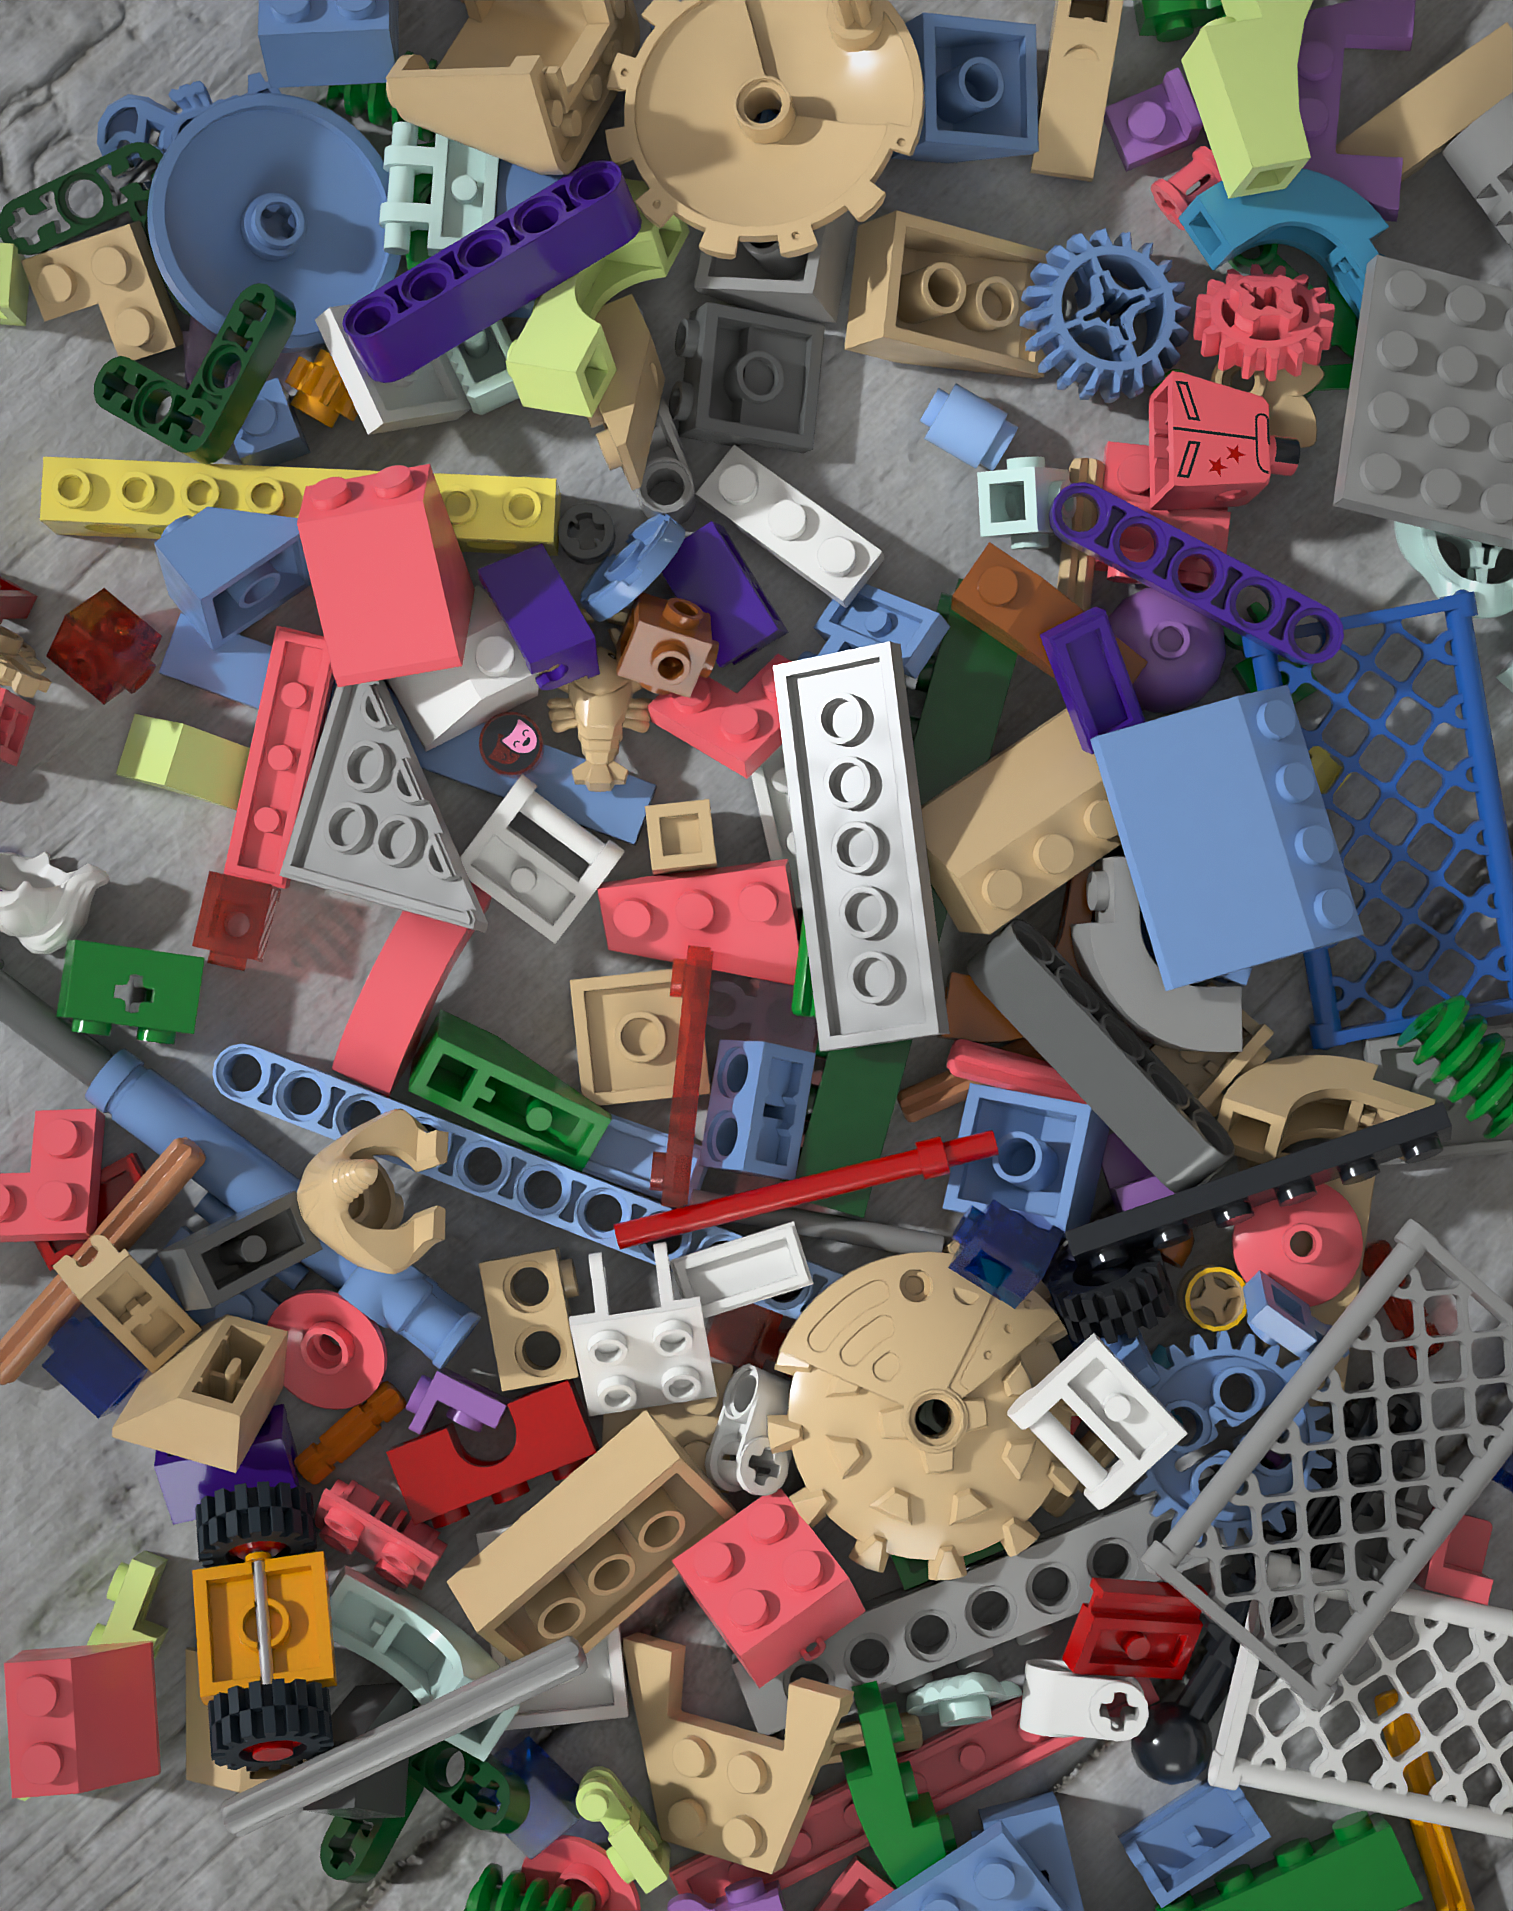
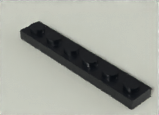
(1287, 1179)

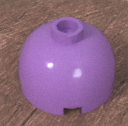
(1178, 643)

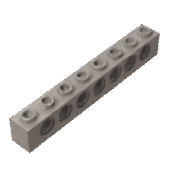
(968, 1640)

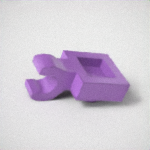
(742, 1895)

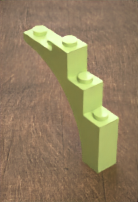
(1249, 93)

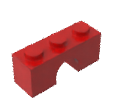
(443, 1477)

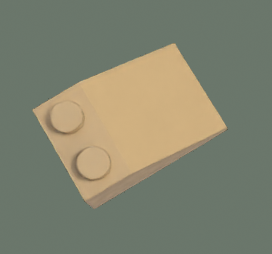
(941, 297)

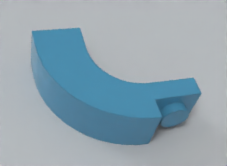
(1310, 214)

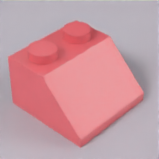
(81, 1718)

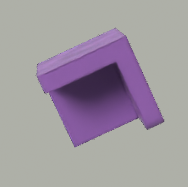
(1128, 1178)

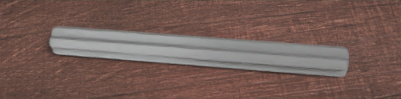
(404, 1736)

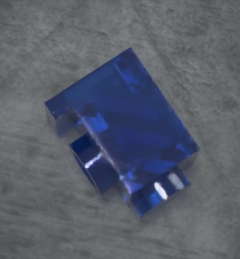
(1003, 1251)

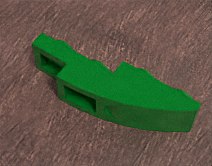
(885, 1795)

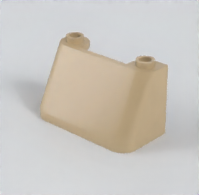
(521, 79)

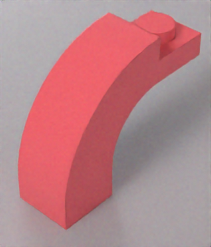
(399, 998)

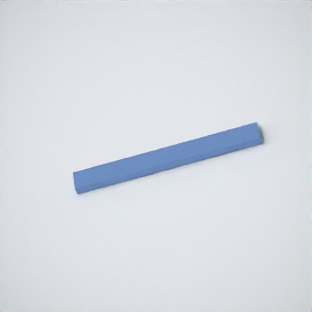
(239, 674)

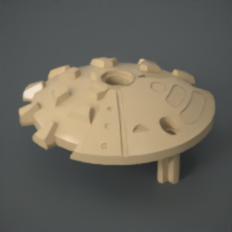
(844, 98)
(860, 1372)

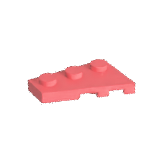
(735, 910)

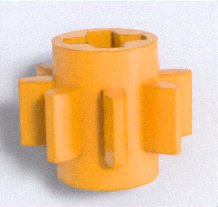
(320, 389)

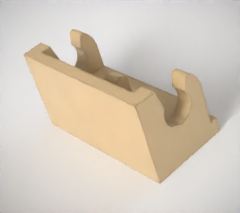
(129, 1303)

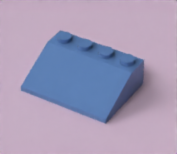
(1226, 837)

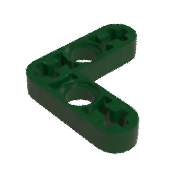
(51, 234)
(206, 399)
(427, 1771)

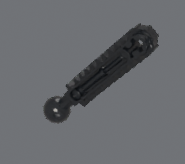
(1177, 1733)

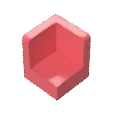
(1459, 1563)

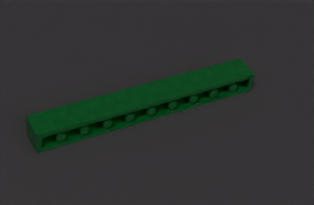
(951, 738)

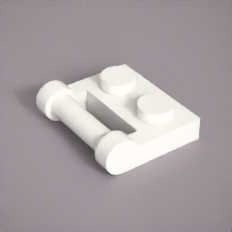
(527, 877)
(1116, 1410)

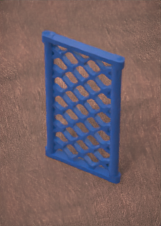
(1458, 610)

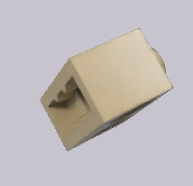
(515, 1319)

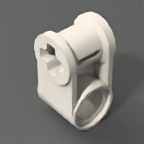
(743, 1433)
(1071, 1704)

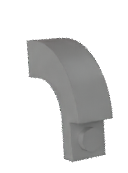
(1129, 981)

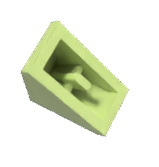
(184, 761)

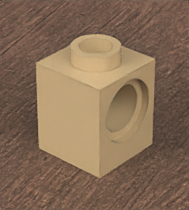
(681, 837)

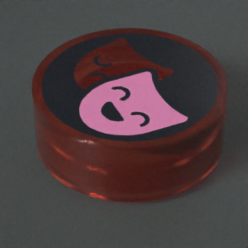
(511, 744)

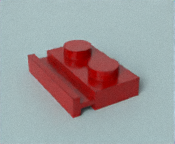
(1134, 1630)

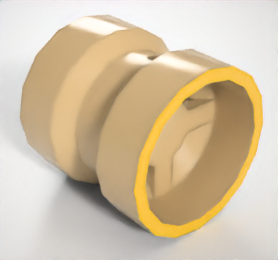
(1221, 1301)

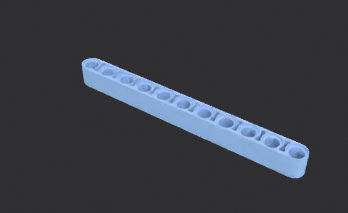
(518, 1165)

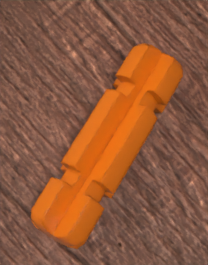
(349, 1433)

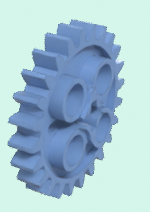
(1195, 1386)

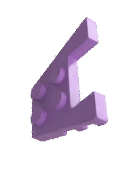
(1320, 68)

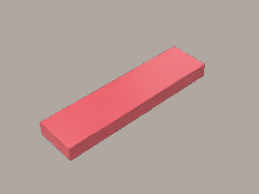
(280, 755)

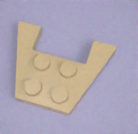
(724, 1784)

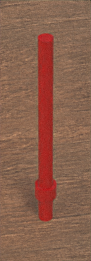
(929, 1158)

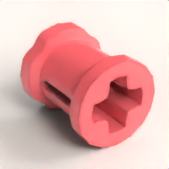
(1171, 194)

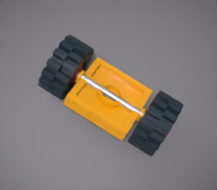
(263, 1627)

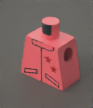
(1211, 445)

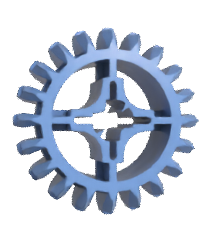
(1092, 267)

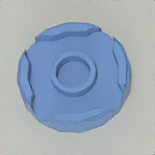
(629, 573)

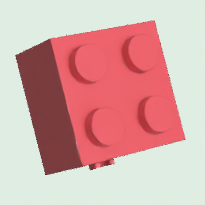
(769, 1586)

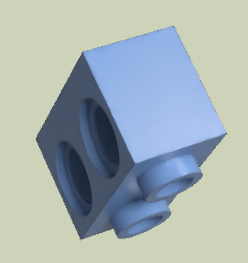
(757, 1109)

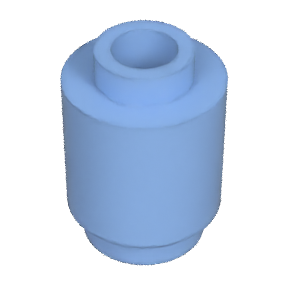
(968, 427)

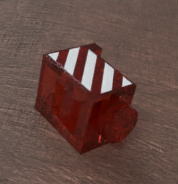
(222, 900)

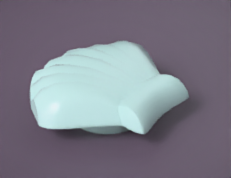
(961, 1698)

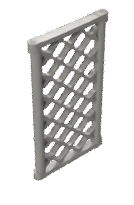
(1164, 1557)

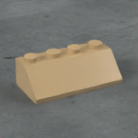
(1017, 827)
(592, 1545)

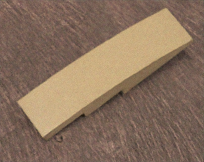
(1439, 106)

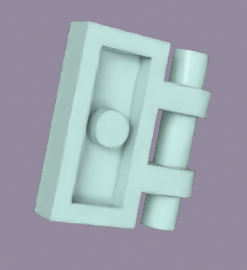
(460, 195)

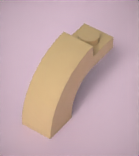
(1308, 1100)

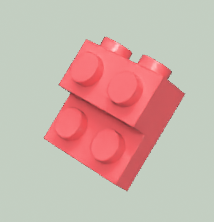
(1129, 479)

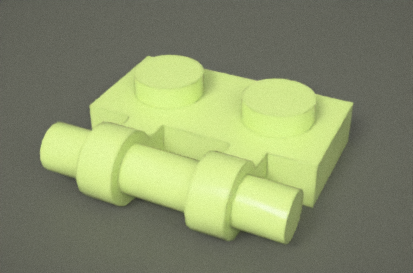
(634, 1838)

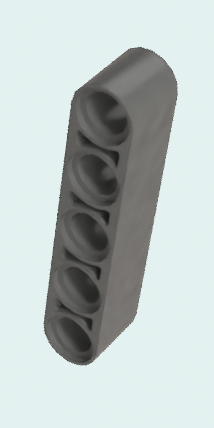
(1100, 1057)

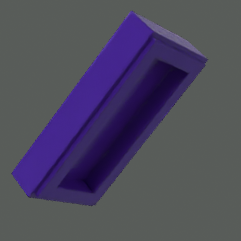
(1092, 676)

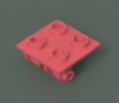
(348, 1526)

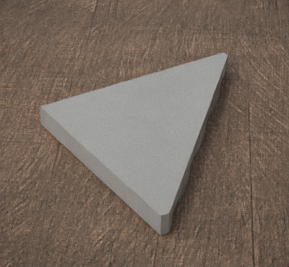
(373, 820)

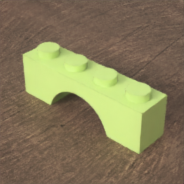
(562, 351)

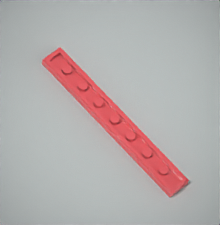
(945, 1766)

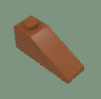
(1019, 606)

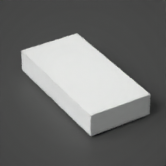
(743, 1270)

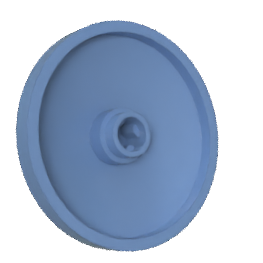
(274, 199)

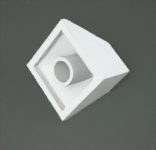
(462, 697)

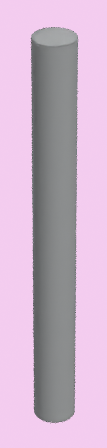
(840, 1228)

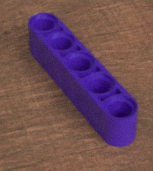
(492, 271)
(1227, 574)

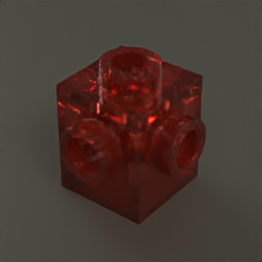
(105, 647)

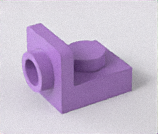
(1154, 121)
(468, 1401)

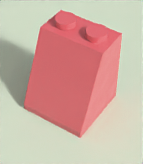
(386, 574)

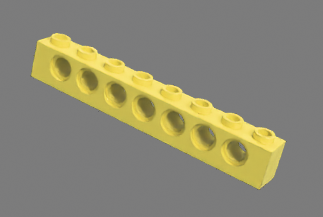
(147, 496)

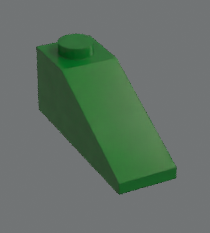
(505, 1091)

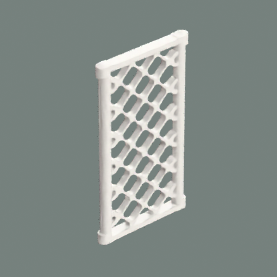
(1230, 1771)

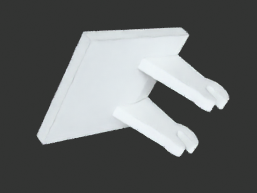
(642, 1354)

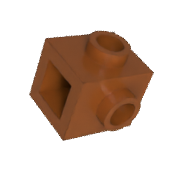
(666, 645)

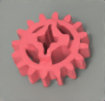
(1263, 322)

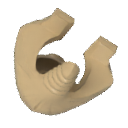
(354, 1203)

